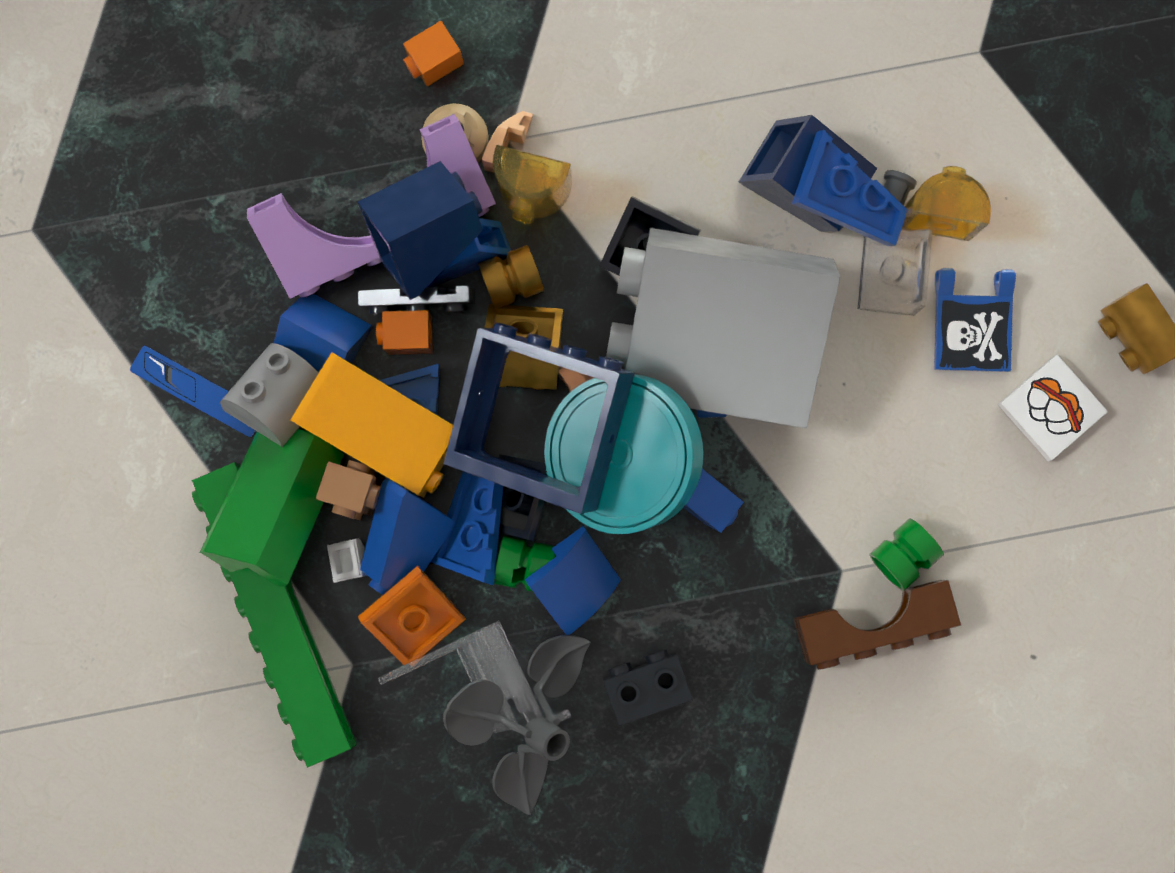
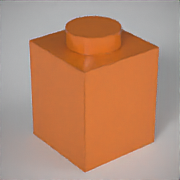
(432, 54)
(405, 332)

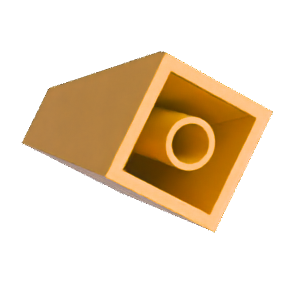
(375, 425)

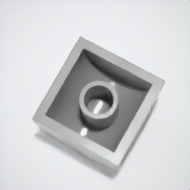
(271, 393)

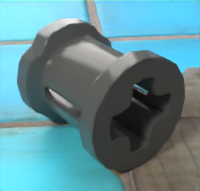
(899, 184)

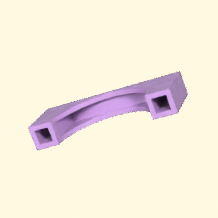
(311, 257)

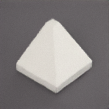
(346, 559)

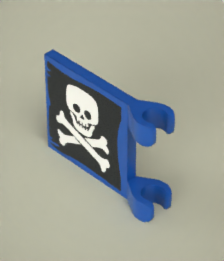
(973, 329)

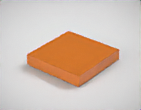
(412, 617)

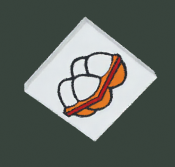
(1052, 408)

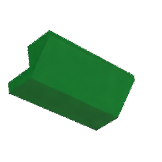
(271, 506)

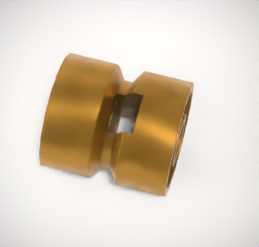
(511, 276)

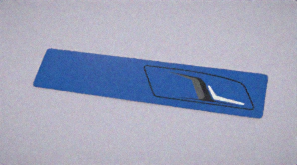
(185, 386)

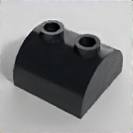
(635, 228)

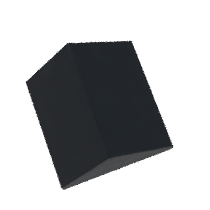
(521, 512)

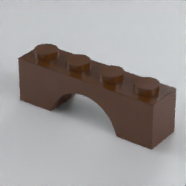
(923, 611)

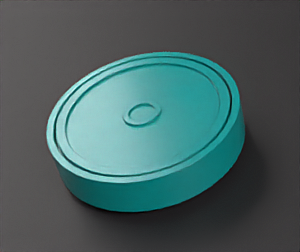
(652, 461)

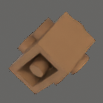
(350, 489)

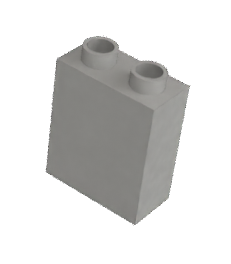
(727, 324)

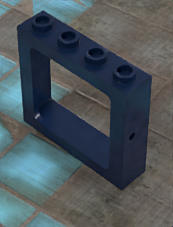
(478, 402)

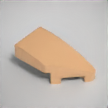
(512, 129)

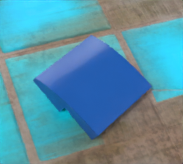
(574, 581)

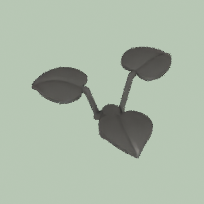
(475, 709)

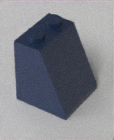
(781, 161)
(421, 225)

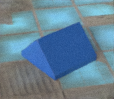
(317, 328)

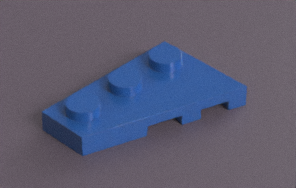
(474, 538)

